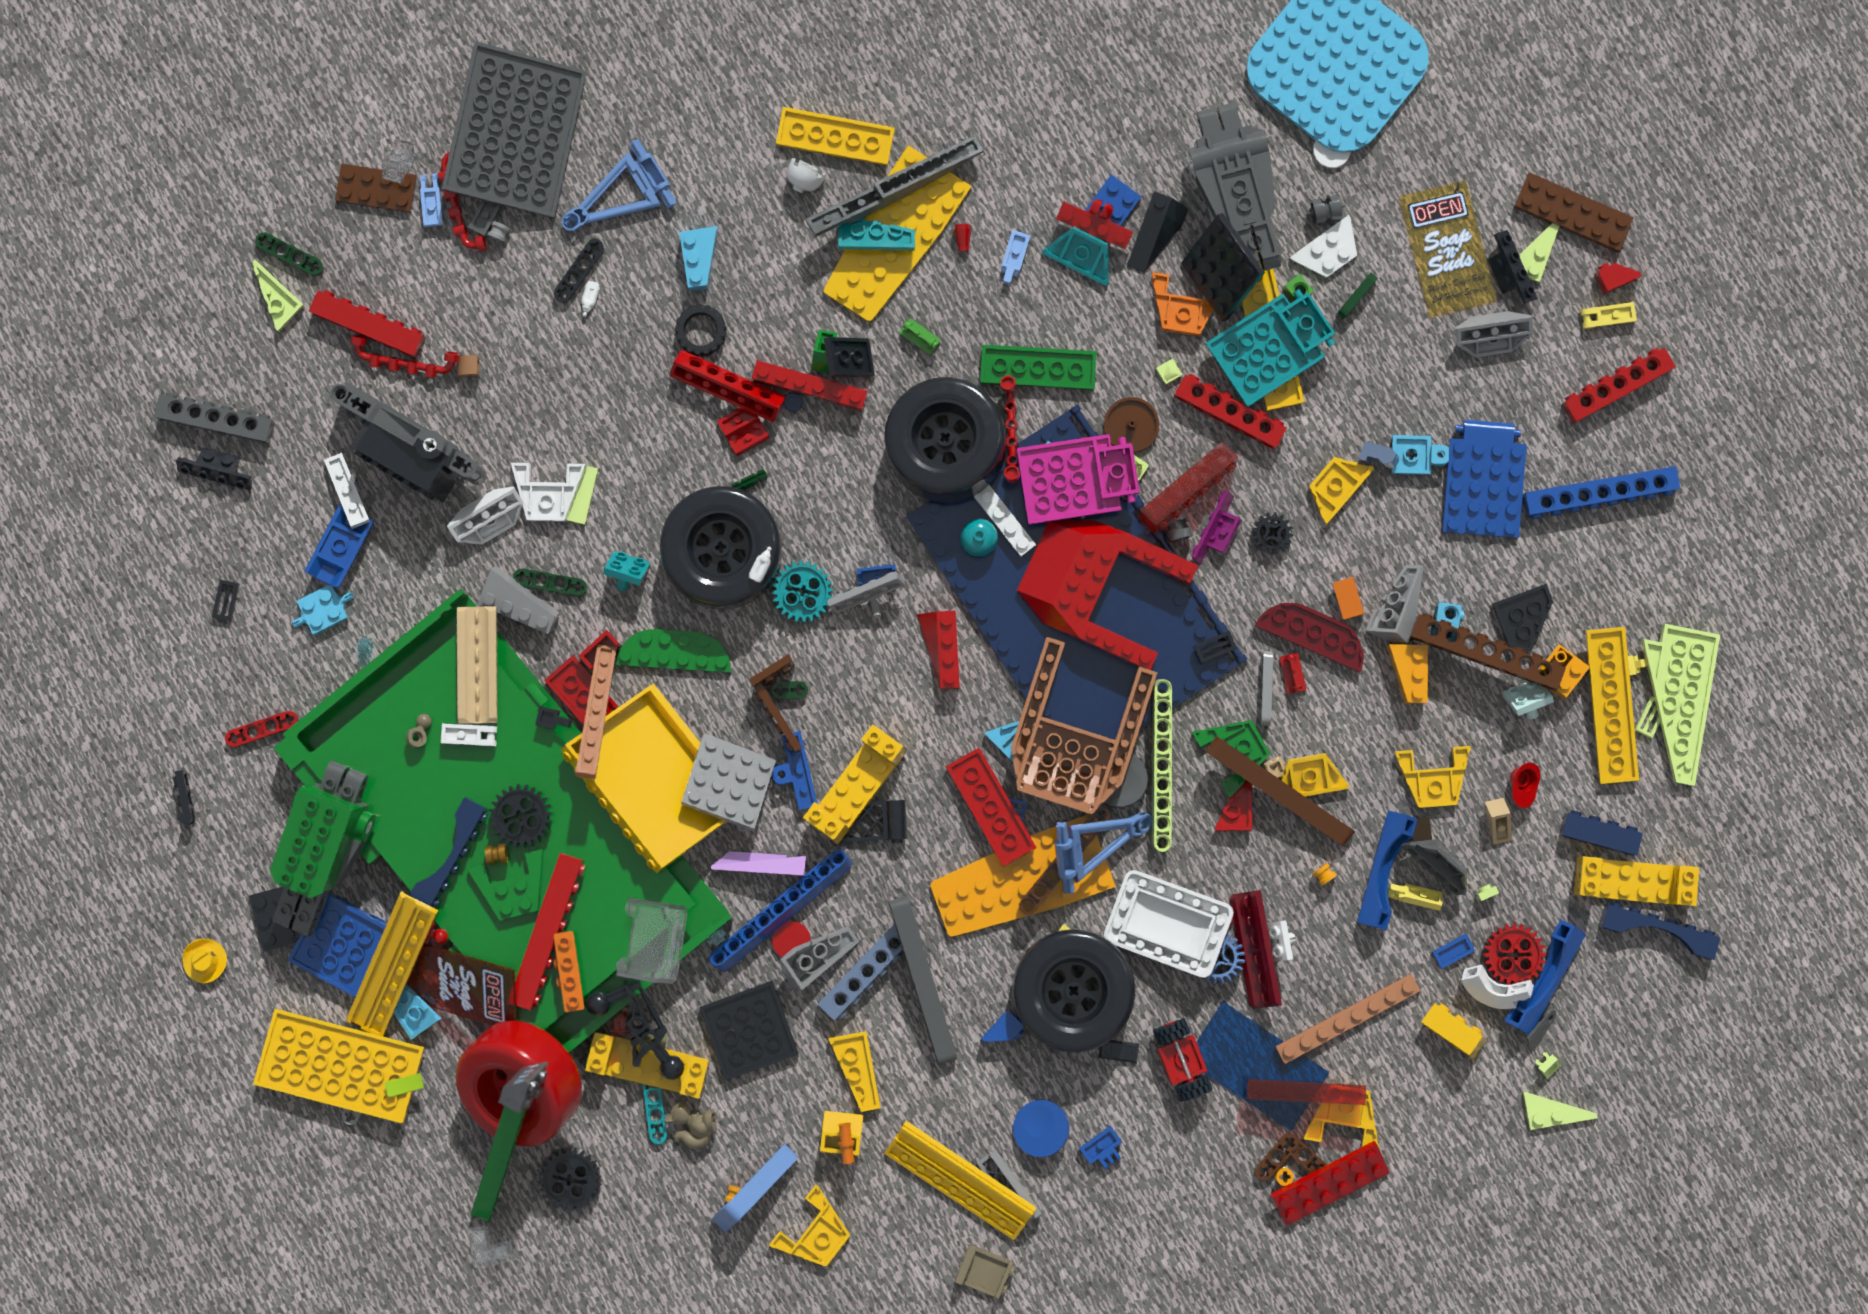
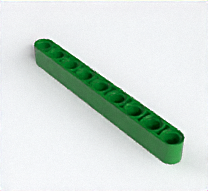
(497, 1163)

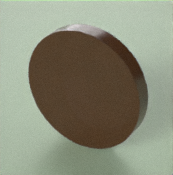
(1134, 420)

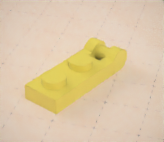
(1609, 315)

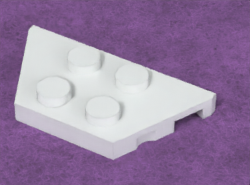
(1329, 250)

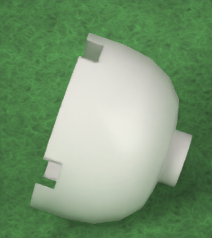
(804, 176)

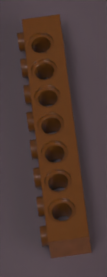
(1554, 668)

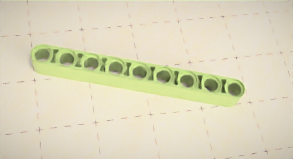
(1165, 774)

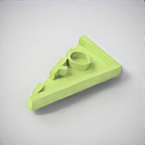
(1537, 253)
(1546, 1112)

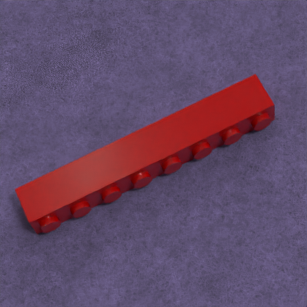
(549, 922)

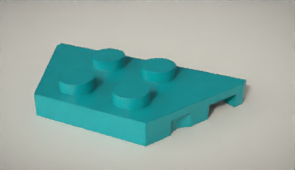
(1081, 253)

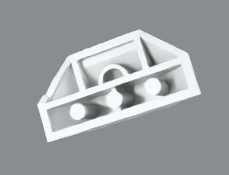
(487, 516)

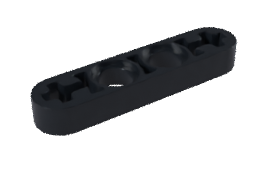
(576, 269)

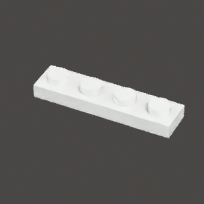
(346, 490)
(1005, 521)

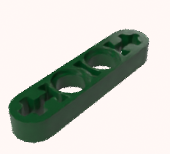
(290, 252)
(550, 582)

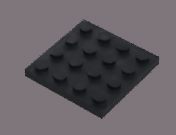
(1222, 267)
(749, 1030)

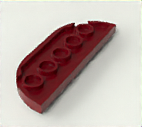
(1314, 632)

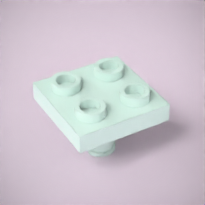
(1527, 699)

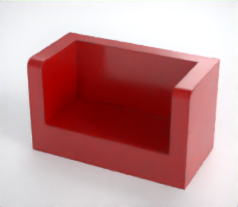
(589, 653)

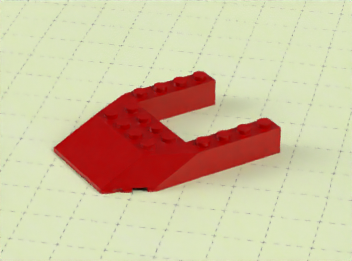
(1070, 574)

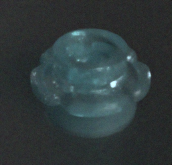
(365, 645)

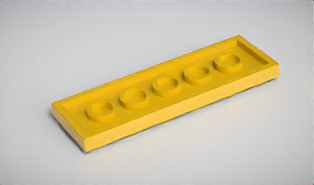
(835, 136)

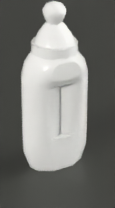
(589, 296)
(760, 566)

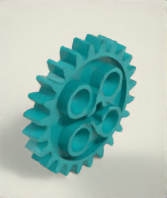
(798, 608)

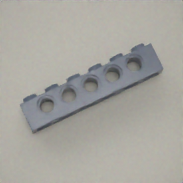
(829, 1004)

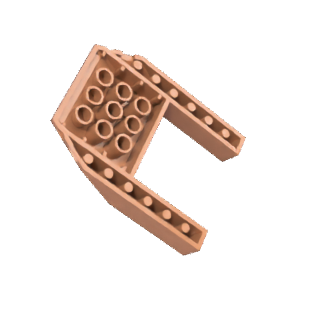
(1068, 762)

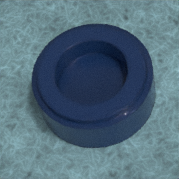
(793, 402)

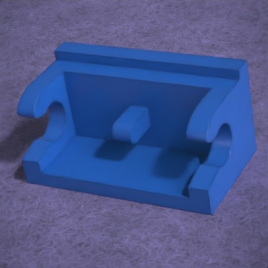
(873, 573)

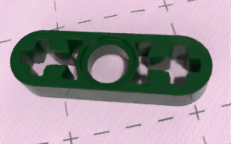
(1356, 296)

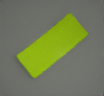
(404, 1085)

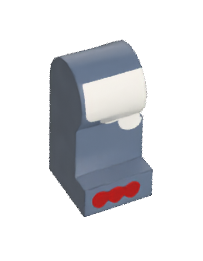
(1378, 453)

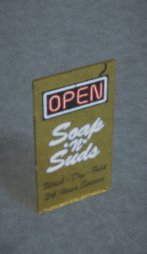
(1447, 248)

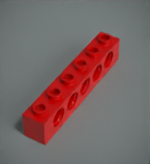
(1662, 364)
(727, 386)
(1235, 421)

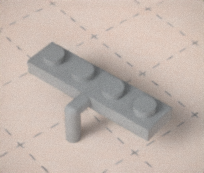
(866, 593)

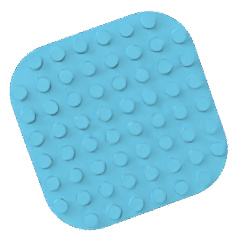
(1337, 68)

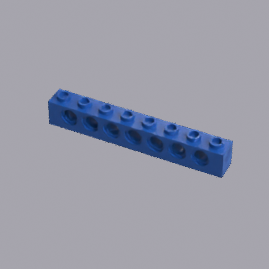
(1667, 477)

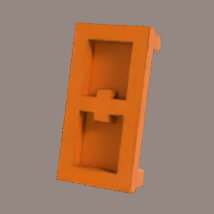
(1348, 598)

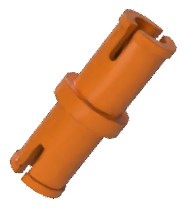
(846, 1143)

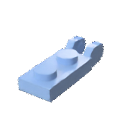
(431, 202)

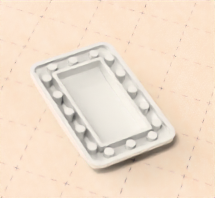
(1169, 923)

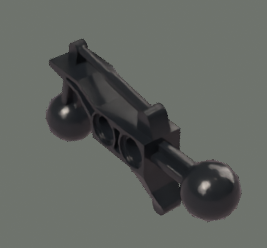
(599, 1004)

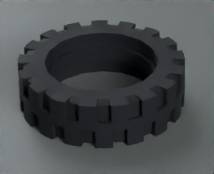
(693, 311)

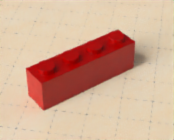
(941, 640)

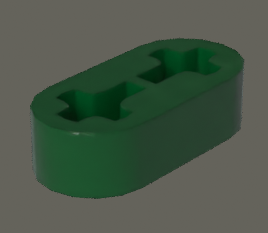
(789, 685)

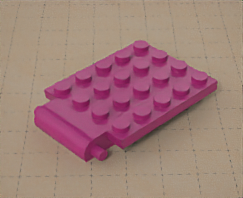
(1077, 478)

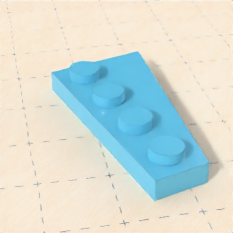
(414, 1013)

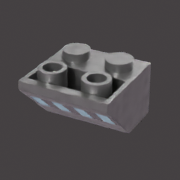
(524, 1087)

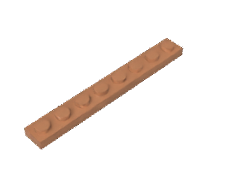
(596, 711)
(1347, 1018)

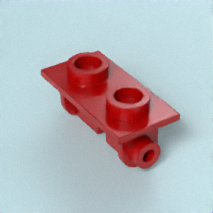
(1292, 673)

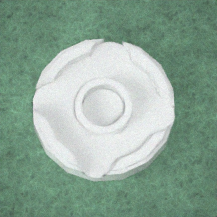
(1329, 158)

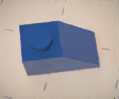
(1004, 1029)

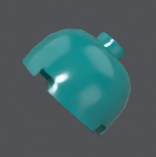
(979, 537)

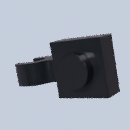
(550, 718)

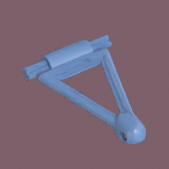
(648, 178)
(1069, 848)

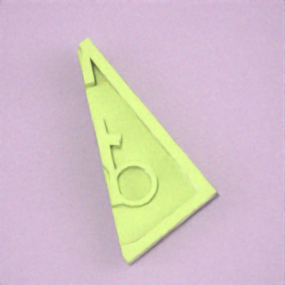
(280, 301)

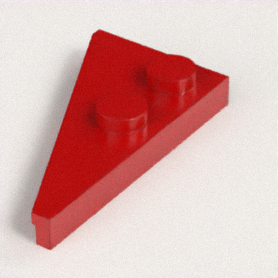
(1238, 811)

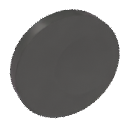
(1133, 785)

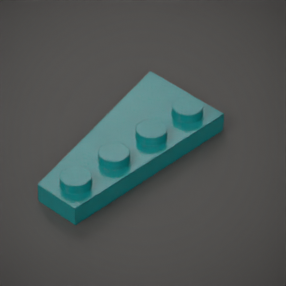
(875, 236)

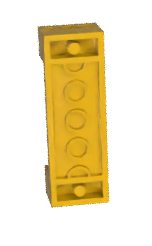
(856, 785)
(1636, 881)
(614, 1058)

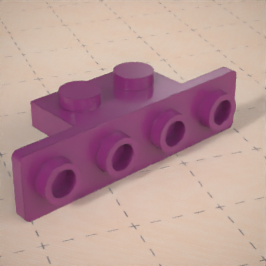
(1219, 530)

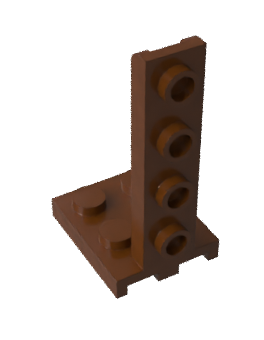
(768, 677)

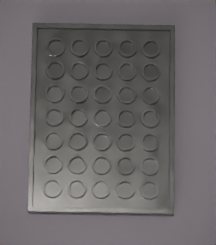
(513, 130)

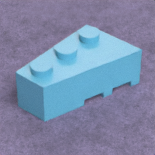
(698, 256)

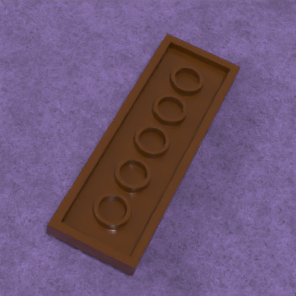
(1573, 212)

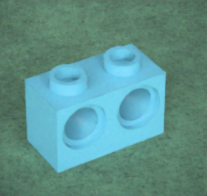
(1440, 615)

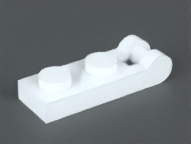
(468, 734)

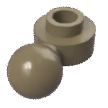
(423, 722)

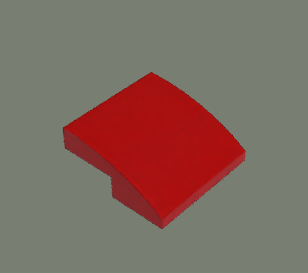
(743, 430)

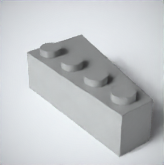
(517, 602)

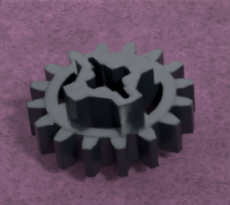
(1266, 525)

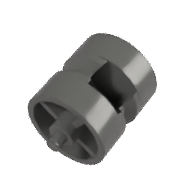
(1328, 209)
(1178, 529)

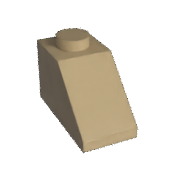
(1498, 820)

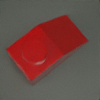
(1615, 276)

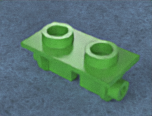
(919, 336)

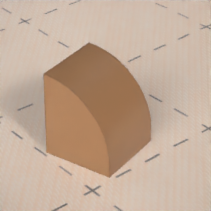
(468, 366)

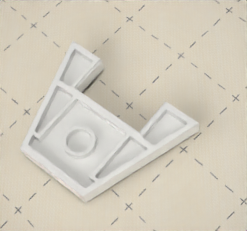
(547, 499)

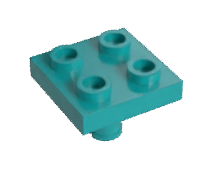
(626, 569)

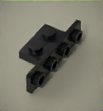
(1510, 269)
(215, 467)

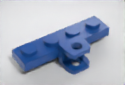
(798, 773)

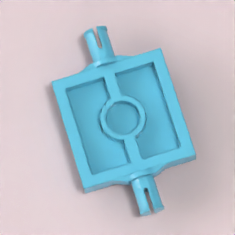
(322, 609)

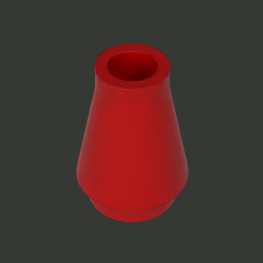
(962, 235)

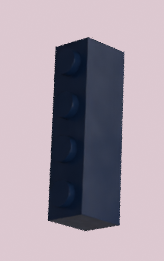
(1601, 834)

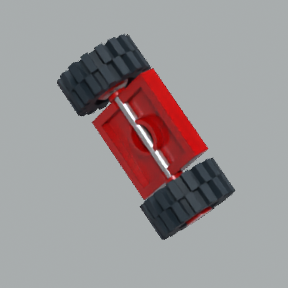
(1182, 1060)

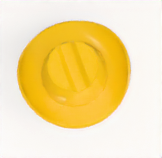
(204, 960)

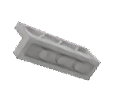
(1010, 1178)

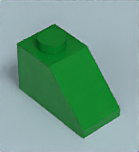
(819, 358)

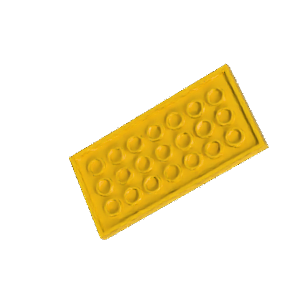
(336, 1065)

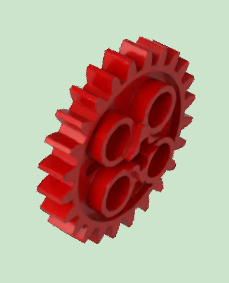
(1514, 971)

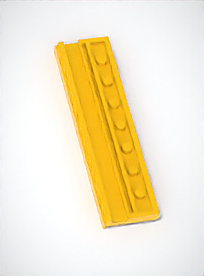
(391, 964)
(960, 1180)

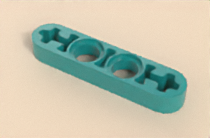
(651, 1106)

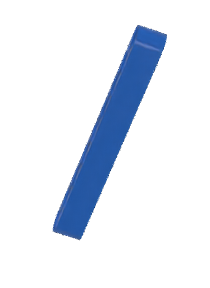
(784, 901)

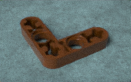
(1293, 1151)

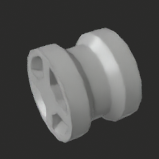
(498, 232)

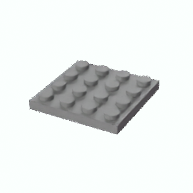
(728, 782)

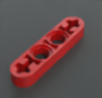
(262, 730)

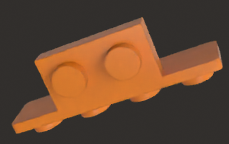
(569, 974)

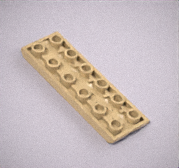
(477, 665)

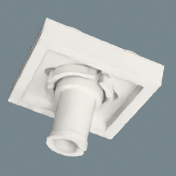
(1280, 941)

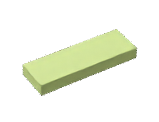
(583, 498)

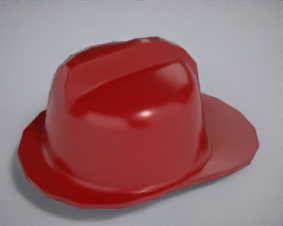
(1525, 784)

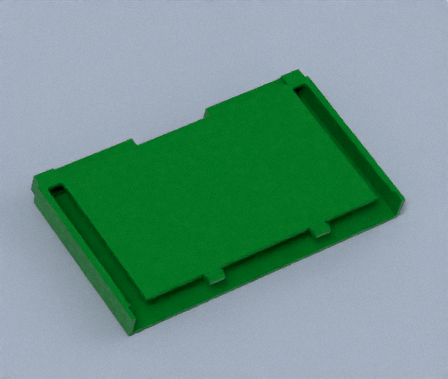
(422, 788)

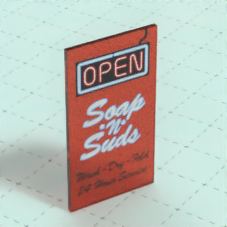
(464, 985)

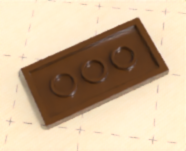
(367, 188)

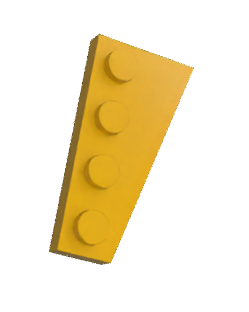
(856, 1062)

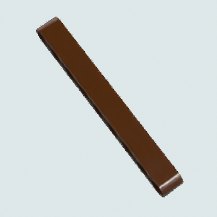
(1280, 791)

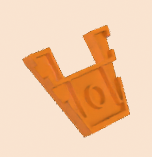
(1178, 312)

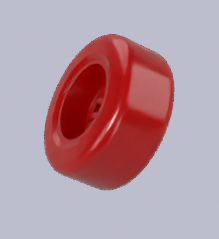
(497, 1058)

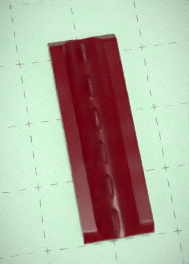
(1254, 937)

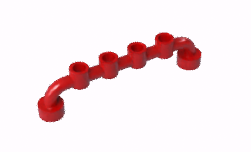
(456, 213)
(394, 363)
(1011, 472)

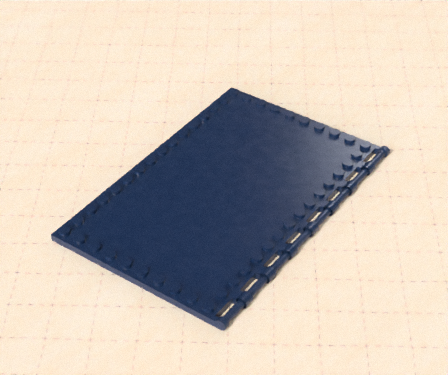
(1134, 603)

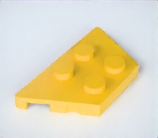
(1336, 485)
(1313, 775)

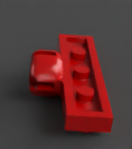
(1095, 222)

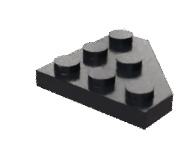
(1523, 616)

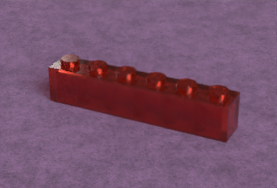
(1188, 488)
(1306, 1092)

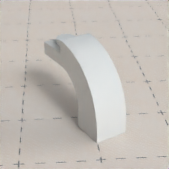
(1492, 993)

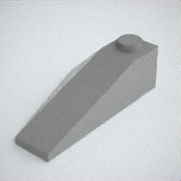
(1399, 611)
(812, 958)

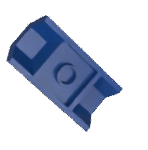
(337, 549)

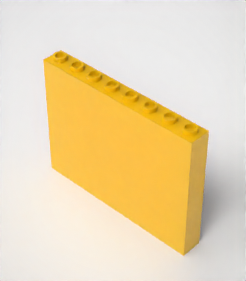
(644, 776)

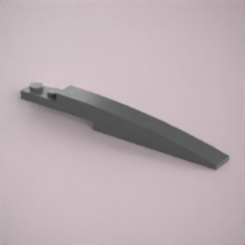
(895, 187)

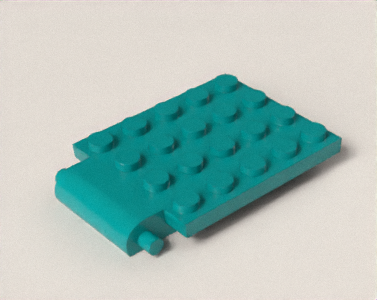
(1271, 346)

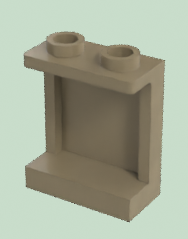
(984, 1271)

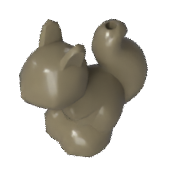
(699, 1125)

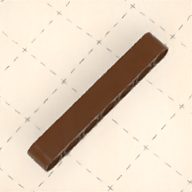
(1048, 885)

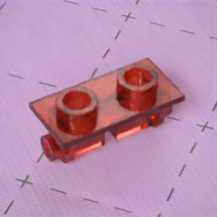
(619, 1025)

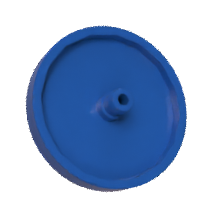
(1041, 1128)

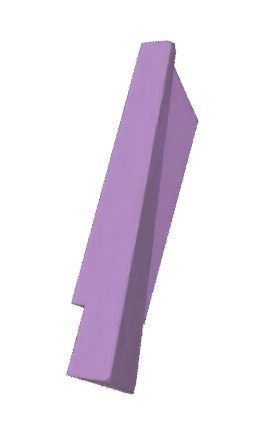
(761, 863)

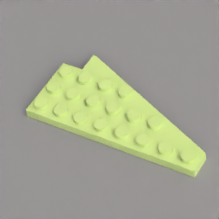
(1681, 682)

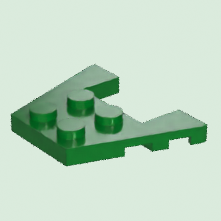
(1242, 737)
(514, 895)

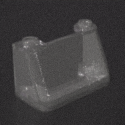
(654, 941)

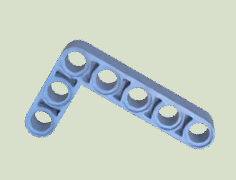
(755, 1188)

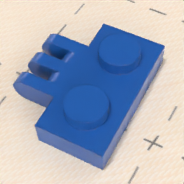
(1102, 1147)

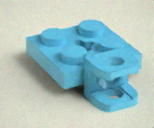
(1425, 453)

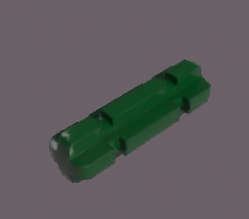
(750, 480)

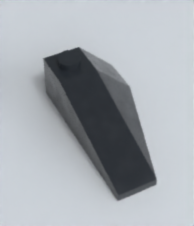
(1159, 225)

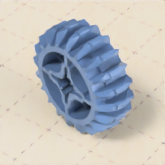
(1234, 965)

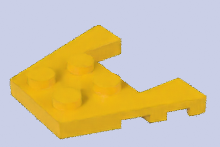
(1434, 786)
(1344, 1114)
(821, 1238)

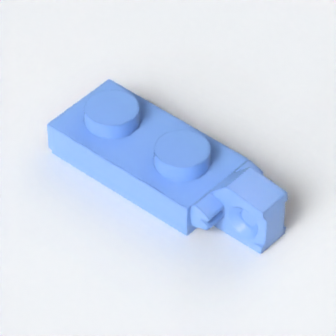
(1014, 255)

